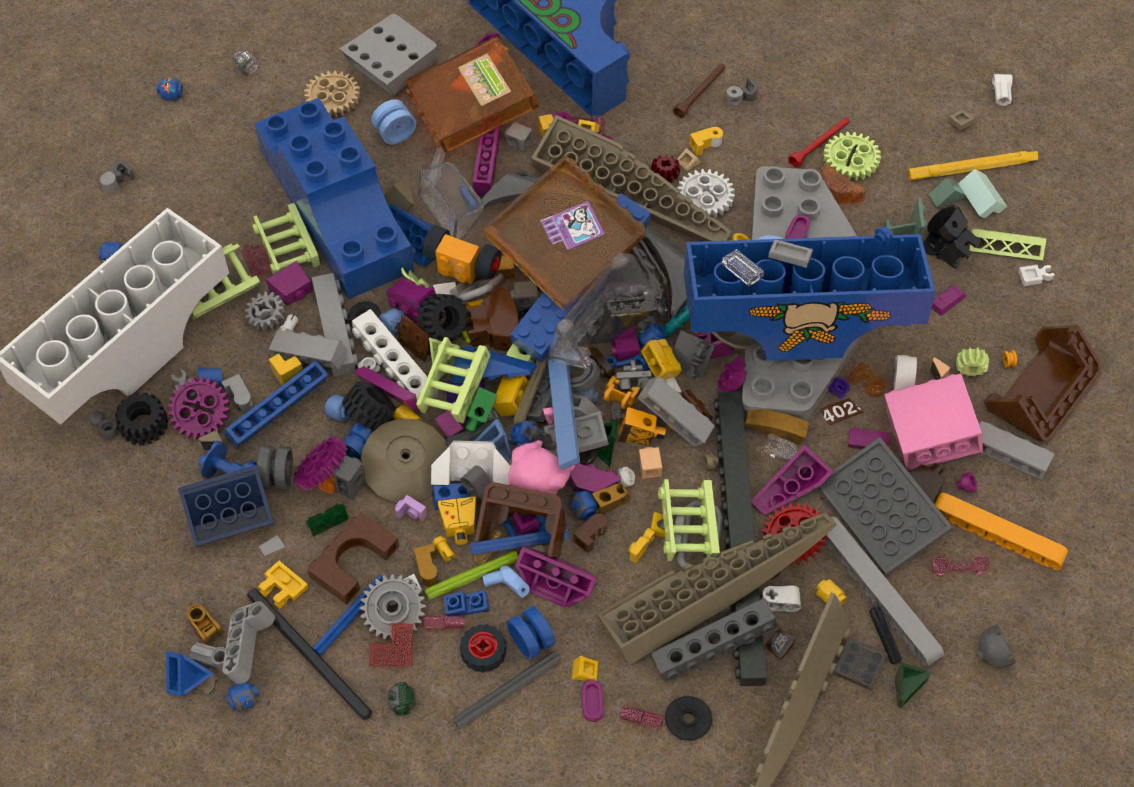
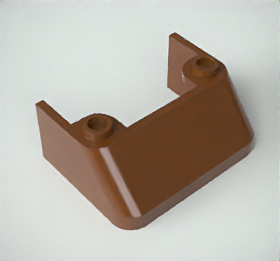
(502, 498)

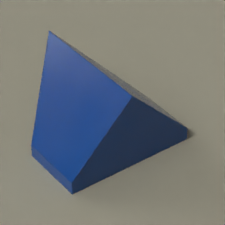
(183, 673)

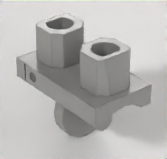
(636, 374)

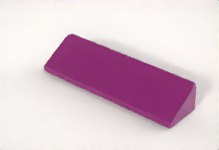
(388, 387)

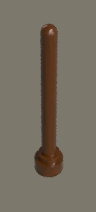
(681, 109)

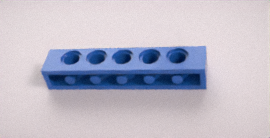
(275, 404)

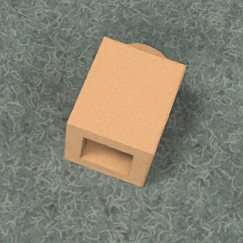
(650, 462)

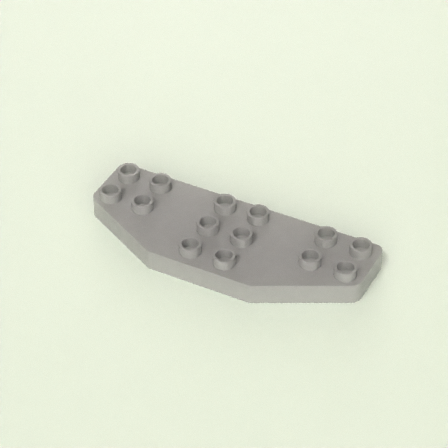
(801, 384)

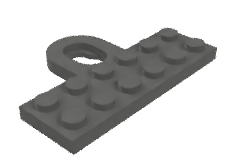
(578, 384)

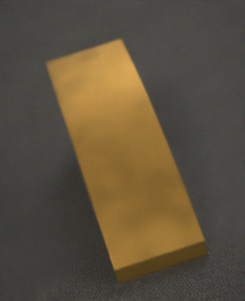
(778, 424)

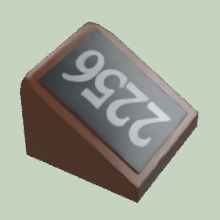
(780, 643)

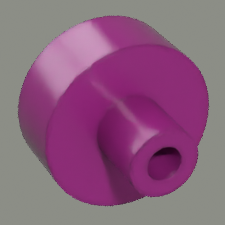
(967, 482)

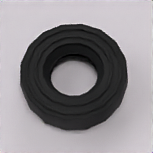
(362, 307)

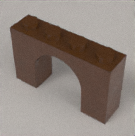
(359, 532)

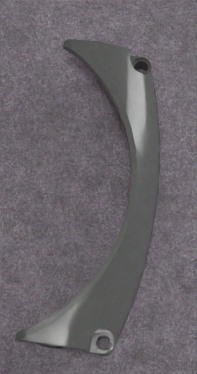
(669, 254)

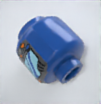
(651, 332)

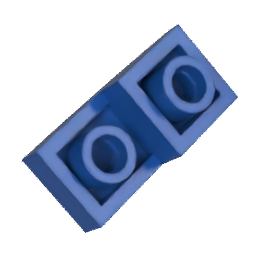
(465, 604)

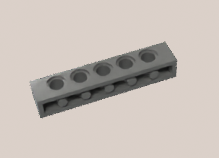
(719, 630)

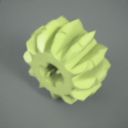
(972, 362)

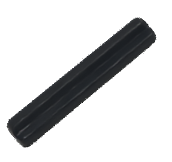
(885, 635)

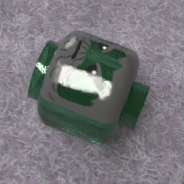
(401, 699)

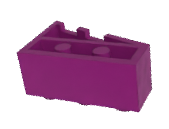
(407, 297)

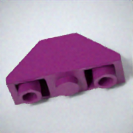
(591, 478)

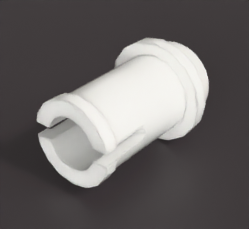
(289, 324)

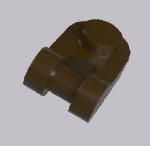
(605, 368)

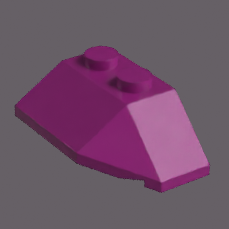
(554, 577)

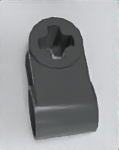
(475, 482)

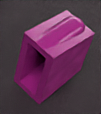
(290, 283)

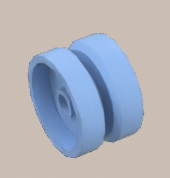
(393, 122)

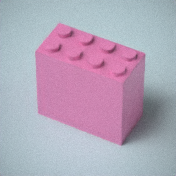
(934, 422)

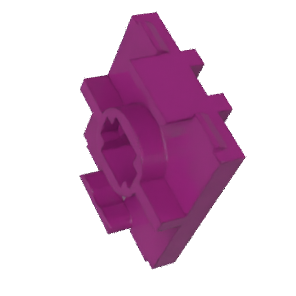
(732, 376)

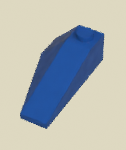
(414, 230)
(496, 367)

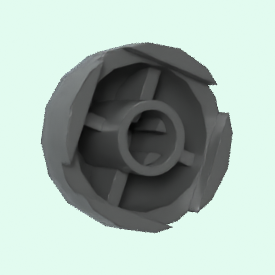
(994, 648)

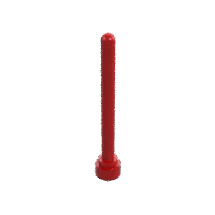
(797, 158)

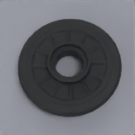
(685, 730)

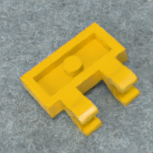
(286, 581)

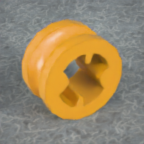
(1009, 358)

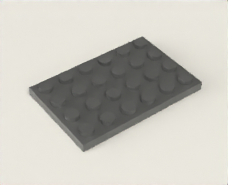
(884, 506)

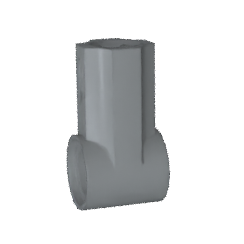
(208, 655)

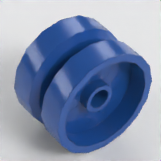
(531, 632)

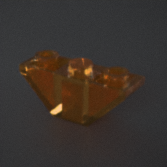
(841, 187)

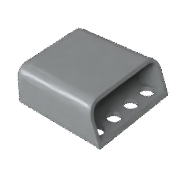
(391, 53)

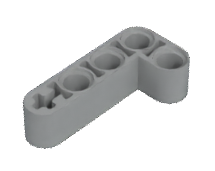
(241, 639)

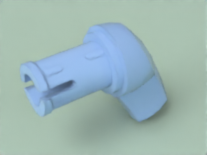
(508, 577)

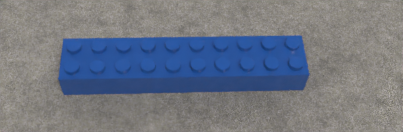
(539, 324)

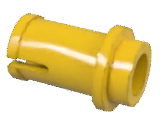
(443, 548)

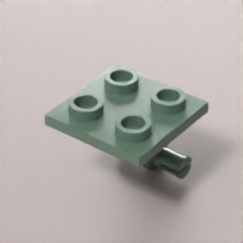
(916, 225)

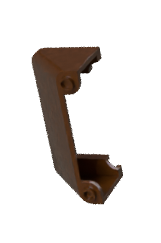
(1050, 383)

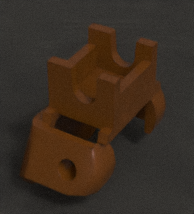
(494, 317)

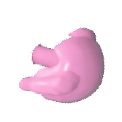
(537, 469)

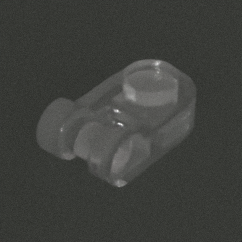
(785, 449)

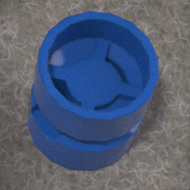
(356, 440)

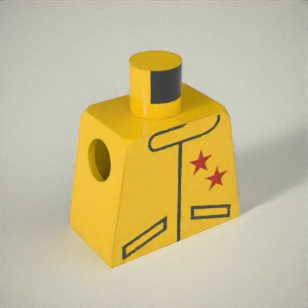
(458, 518)

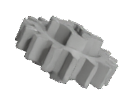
(265, 311)

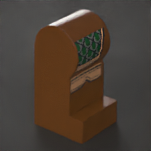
(589, 531)

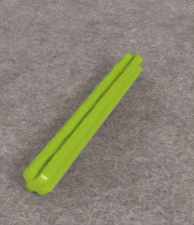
(470, 575)

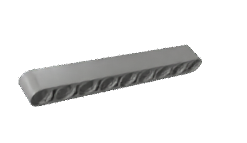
(883, 595)

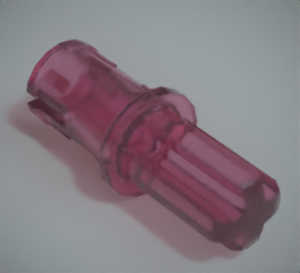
(444, 622)
(641, 716)

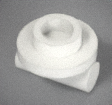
(627, 476)

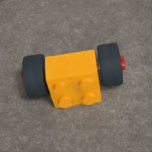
(460, 258)

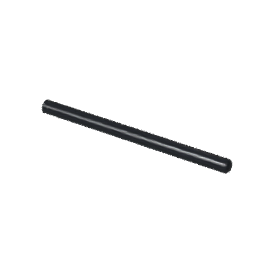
(314, 658)

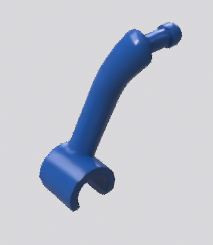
(615, 364)

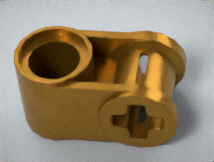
(205, 626)

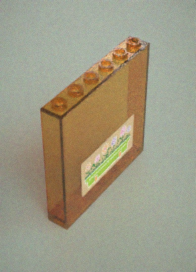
(470, 94)

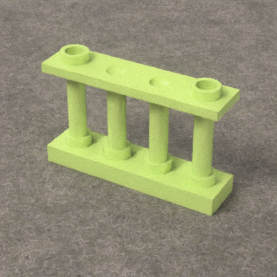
(298, 230)
(231, 290)
(466, 391)
(706, 511)

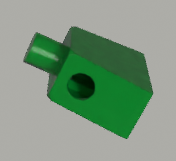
(484, 400)

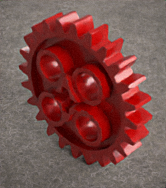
(794, 516)

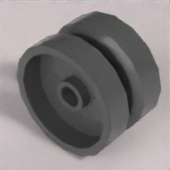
(275, 467)

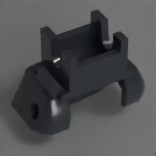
(952, 228)

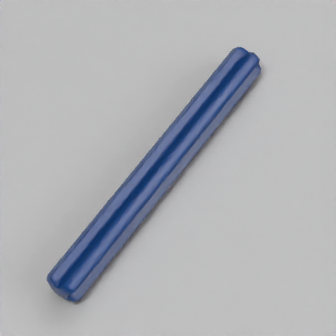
(512, 542)
(342, 623)

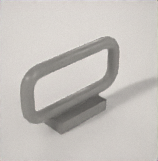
(475, 289)
(681, 538)

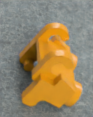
(626, 400)

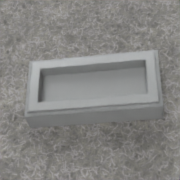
(790, 253)

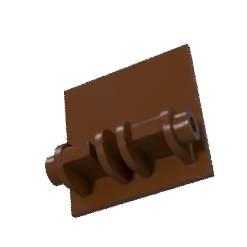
(414, 338)

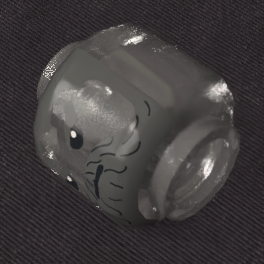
(245, 62)

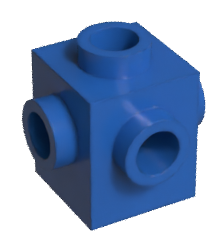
(517, 433)

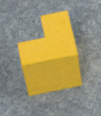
(285, 369)

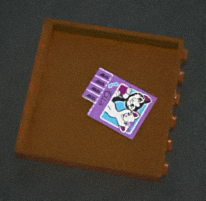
(564, 231)

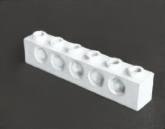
(368, 323)

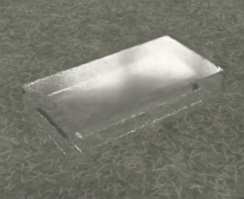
(742, 267)

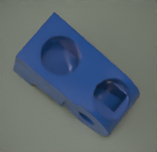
(448, 492)

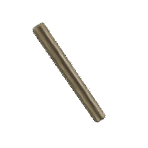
(530, 392)

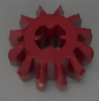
(666, 167)

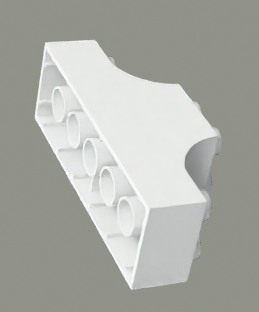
(117, 320)

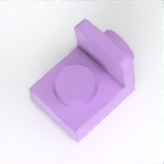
(412, 507)

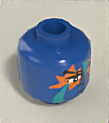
(170, 89)

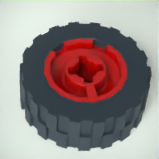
(493, 653)

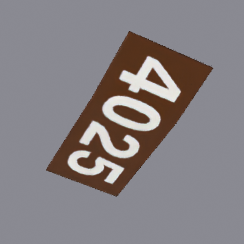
(840, 410)

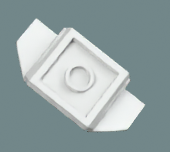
(463, 456)

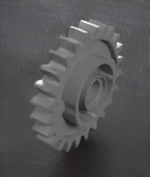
(390, 592)

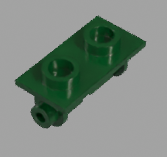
(327, 520)

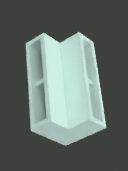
(982, 194)

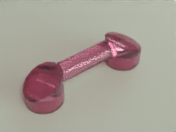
(978, 566)

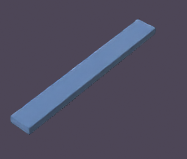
(563, 415)

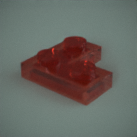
(399, 651)

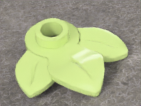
(412, 277)

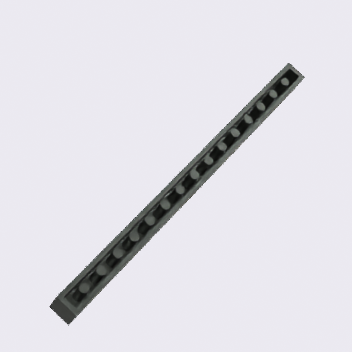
(738, 520)

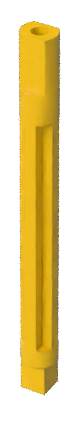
(971, 164)

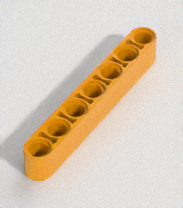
(1001, 531)

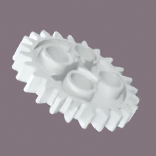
(708, 191)

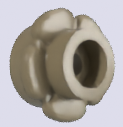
(710, 461)

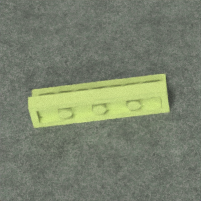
(1031, 240)

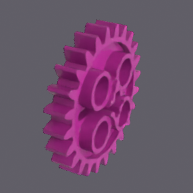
(205, 391)
(319, 463)

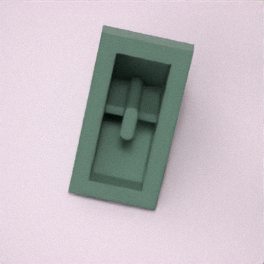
(946, 193)

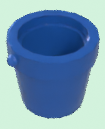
(214, 374)

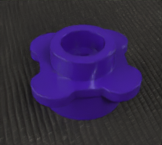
(842, 384)

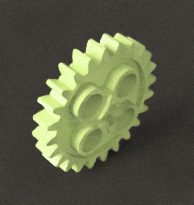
(863, 161)

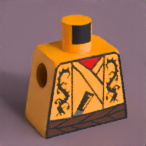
(639, 427)

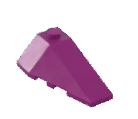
(797, 477)

